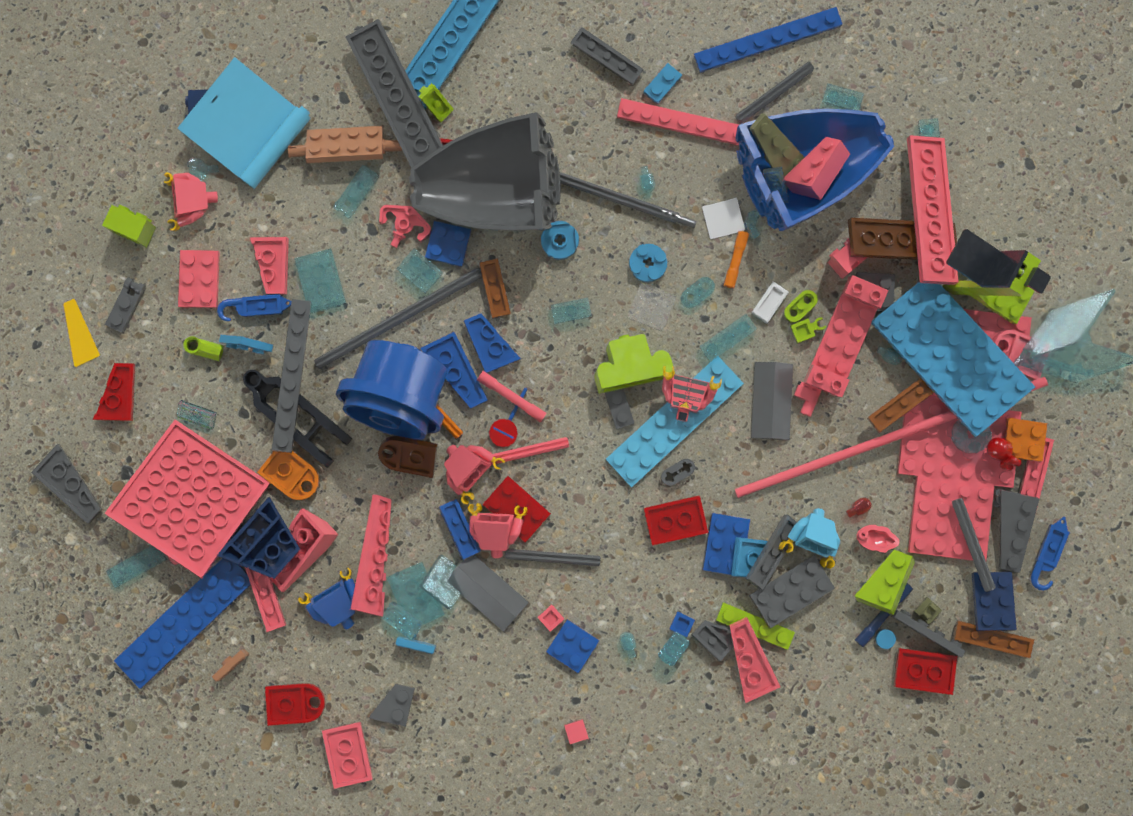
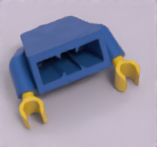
(333, 604)

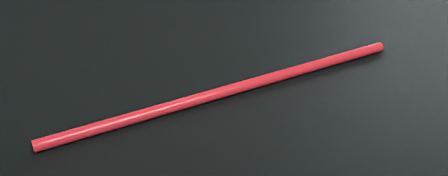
(857, 449)

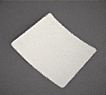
(723, 218)

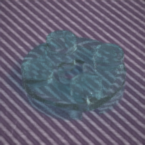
(973, 445)

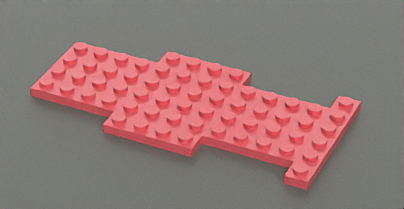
(950, 474)

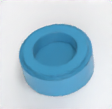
(885, 638)

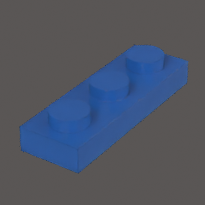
(459, 529)

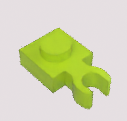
(805, 330)

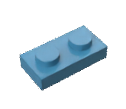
(662, 83)

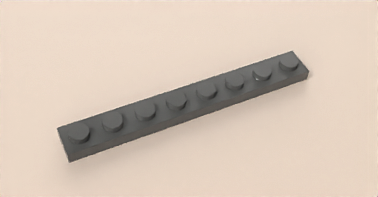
(291, 376)

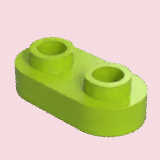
(800, 306)

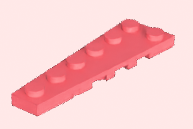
(370, 576)

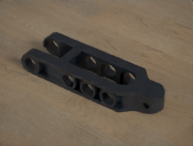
(262, 386)

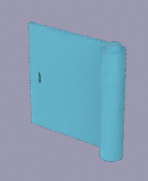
(245, 123)

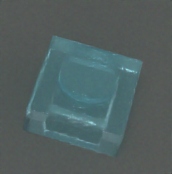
(929, 127)

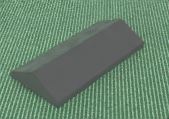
(772, 400)
(487, 591)

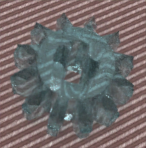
(673, 649)

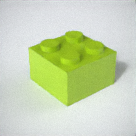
(130, 226)

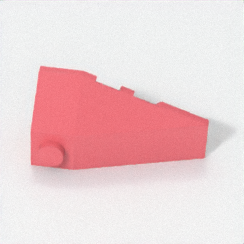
(313, 538)

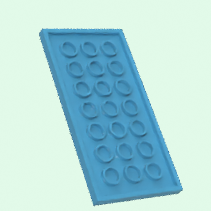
(953, 356)

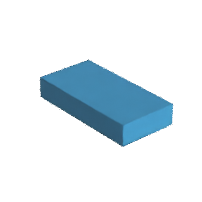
(416, 645)

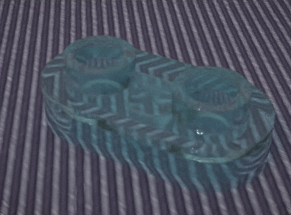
(698, 292)

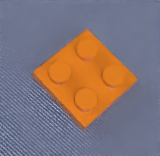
(1026, 438)

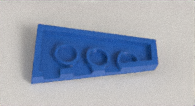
(460, 373)

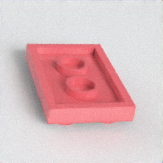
(198, 279)
(347, 755)

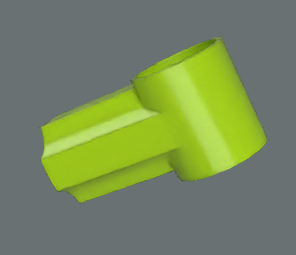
(205, 348)

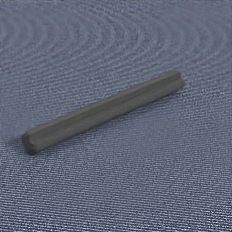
(774, 92)
(973, 544)
(553, 557)

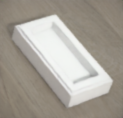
(769, 302)

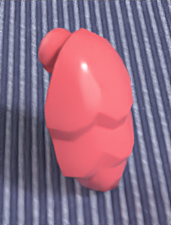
(877, 538)

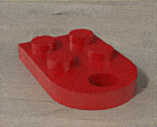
(292, 703)

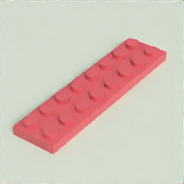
(931, 209)

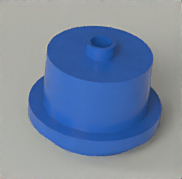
(395, 390)

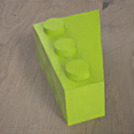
(887, 583)

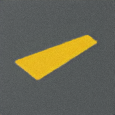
(81, 341)

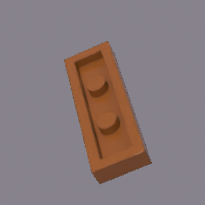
(495, 288)

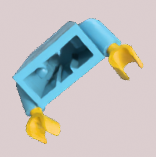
(815, 535)

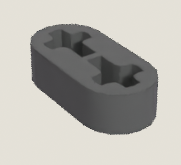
(674, 468)

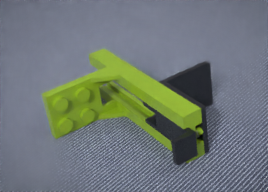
(999, 278)

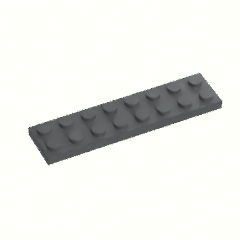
(394, 92)

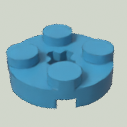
(567, 248)
(657, 257)

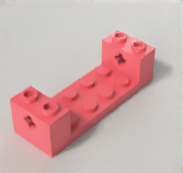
(845, 335)

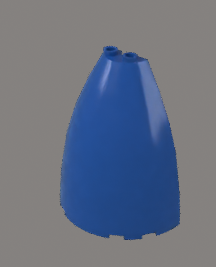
(858, 130)

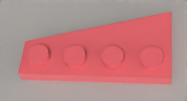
(753, 666)

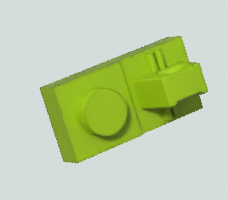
(435, 102)

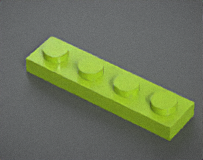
(776, 635)

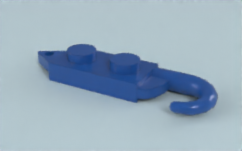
(255, 305)
(1050, 552)

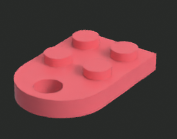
(1014, 345)

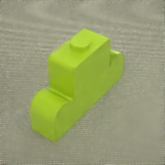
(630, 364)

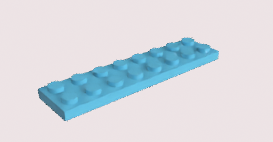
(663, 432)

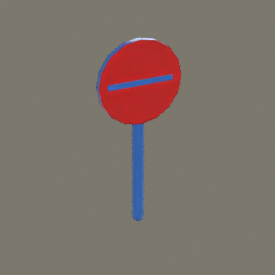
(503, 431)

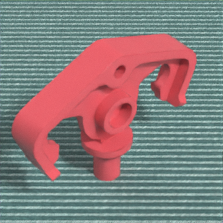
(405, 220)

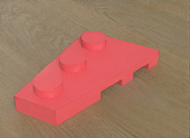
(273, 262)

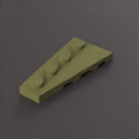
(775, 145)

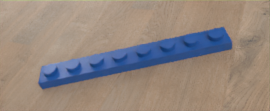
(768, 39)

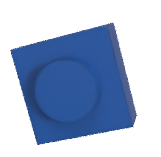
(682, 624)

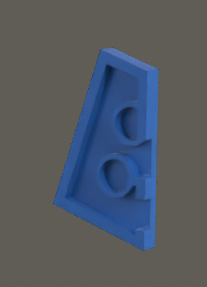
(489, 345)

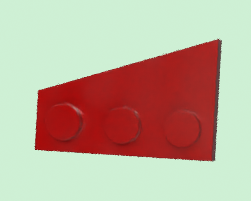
(119, 394)

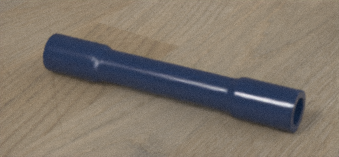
(869, 631)

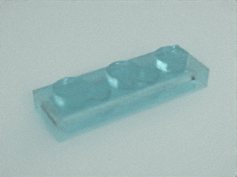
(728, 338)
(135, 566)

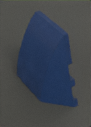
(262, 542)

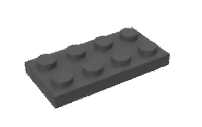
(792, 591)

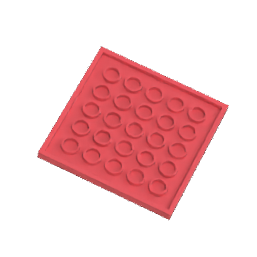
(187, 498)

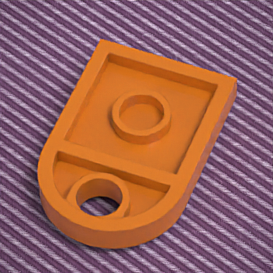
(289, 473)

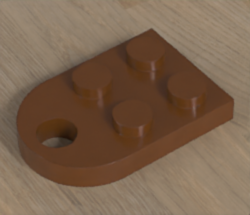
(409, 455)

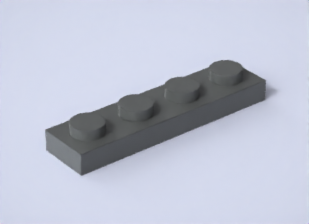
(606, 56)
(771, 554)
(936, 636)

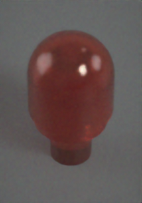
(859, 507)

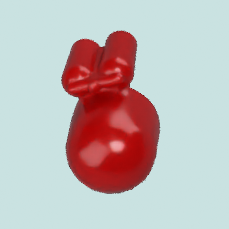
(1002, 450)

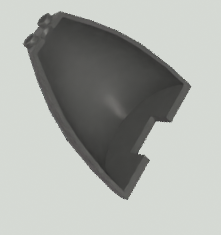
(492, 177)

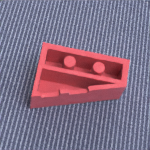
(818, 169)

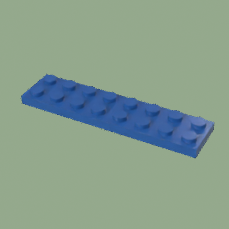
(183, 622)

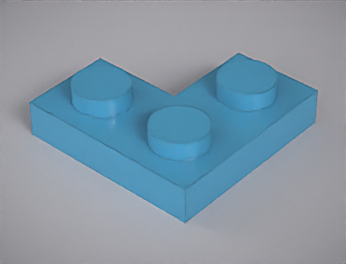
(244, 343)

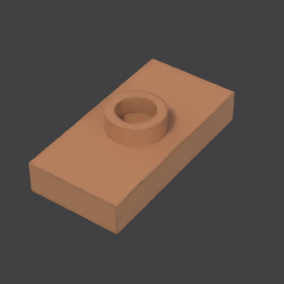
(229, 664)

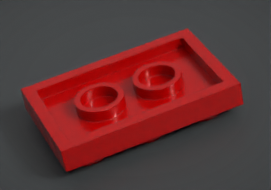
(510, 495)
(675, 520)
(925, 671)

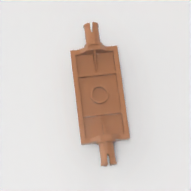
(344, 145)

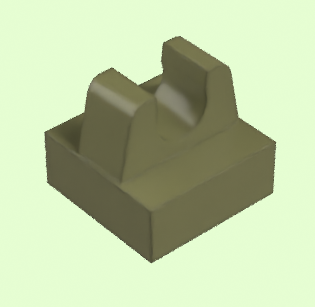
(927, 610)

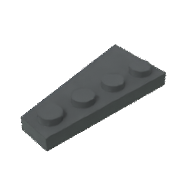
(65, 482)
(1016, 522)

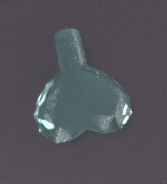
(200, 169)

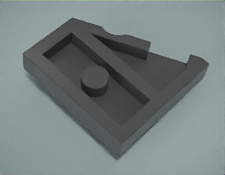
(714, 639)
(395, 706)

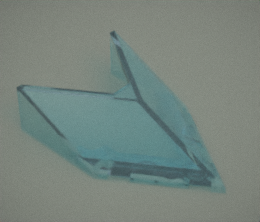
(1064, 345)

